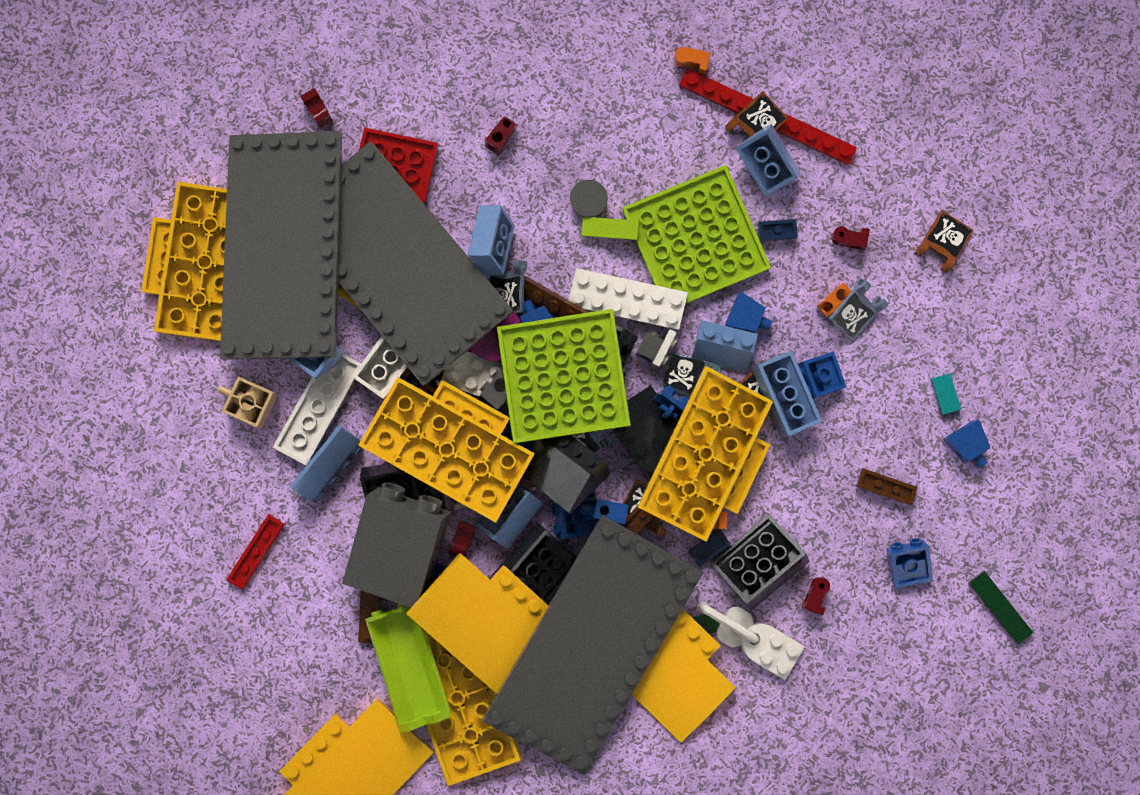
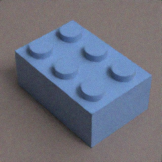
(491, 240)

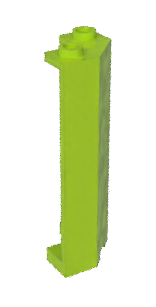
(408, 669)

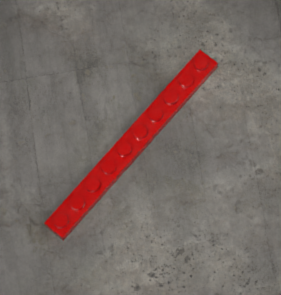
(790, 128)

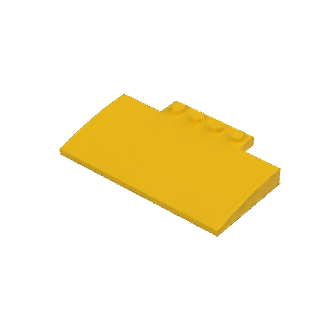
(188, 263)
(449, 445)
(709, 456)
(480, 618)
(680, 681)
(464, 741)
(357, 758)

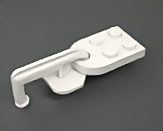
(769, 649)

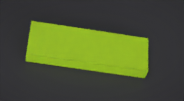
(610, 228)

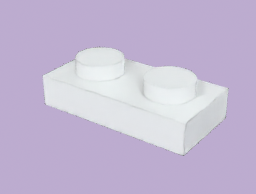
(668, 342)

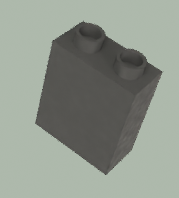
(396, 545)

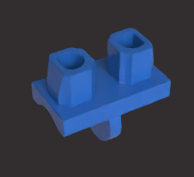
(669, 404)

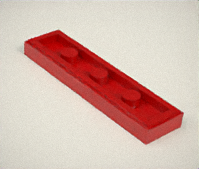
(255, 551)

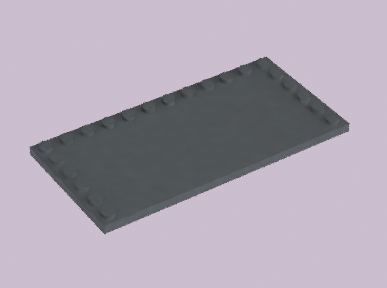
(282, 246)
(409, 270)
(592, 645)

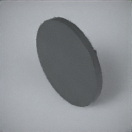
(588, 198)

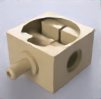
(248, 402)

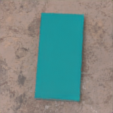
(945, 394)

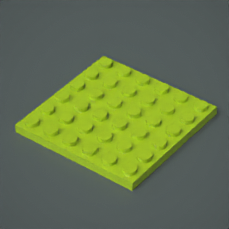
(698, 235)
(563, 376)

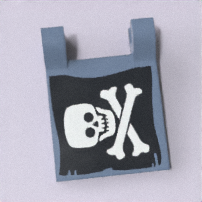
(511, 285)
(857, 310)

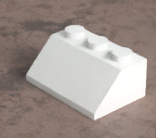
(380, 368)

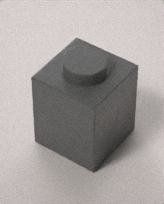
(650, 346)

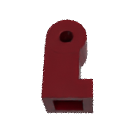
(316, 107)
(500, 135)
(850, 239)
(462, 538)
(815, 595)

